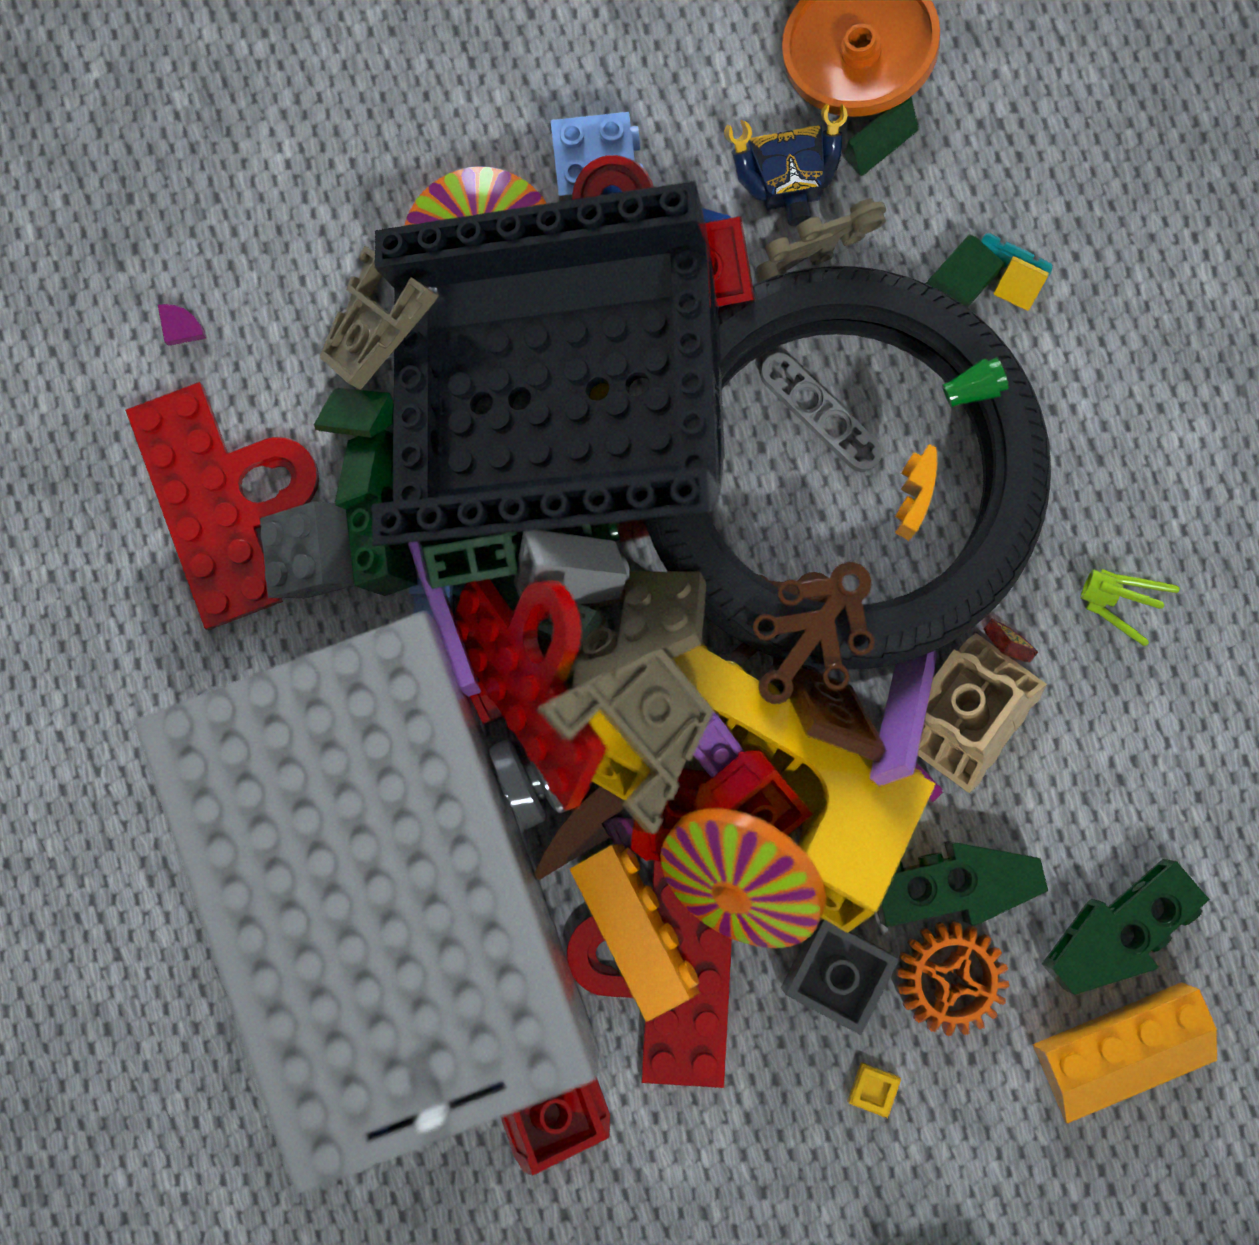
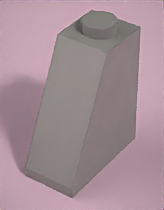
(584, 565)

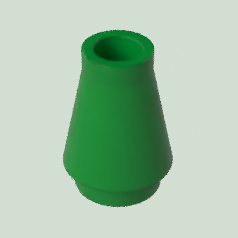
(977, 383)

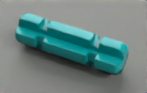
(1008, 250)

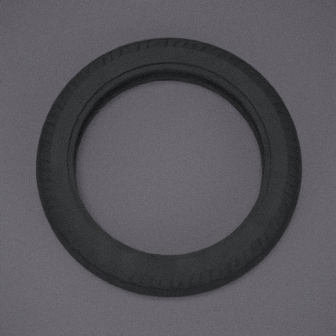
(1008, 432)

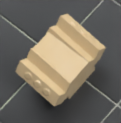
(975, 710)

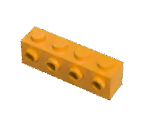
(635, 930)

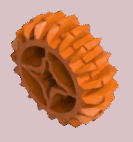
(985, 993)

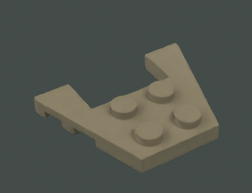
(366, 331)
(657, 612)
(652, 711)

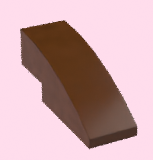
(580, 831)

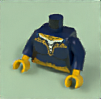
(789, 165)

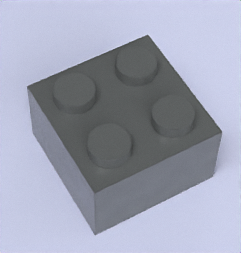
(306, 551)
(839, 975)

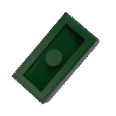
(881, 137)
(967, 271)
(356, 412)

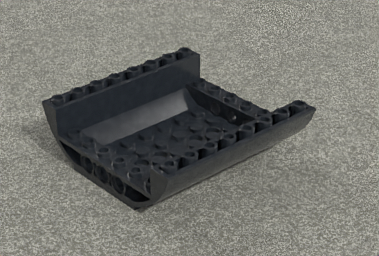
(550, 310)

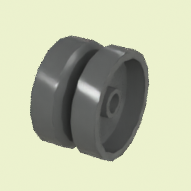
(522, 784)

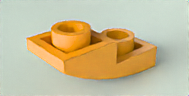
(920, 484)

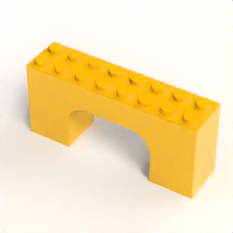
(855, 824)

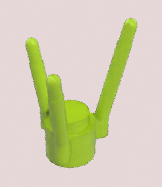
(1105, 588)

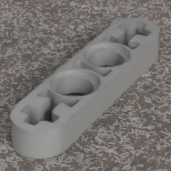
(825, 408)

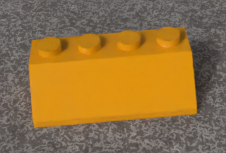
(1128, 1050)

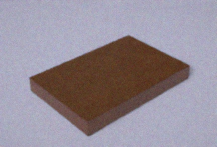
(834, 714)

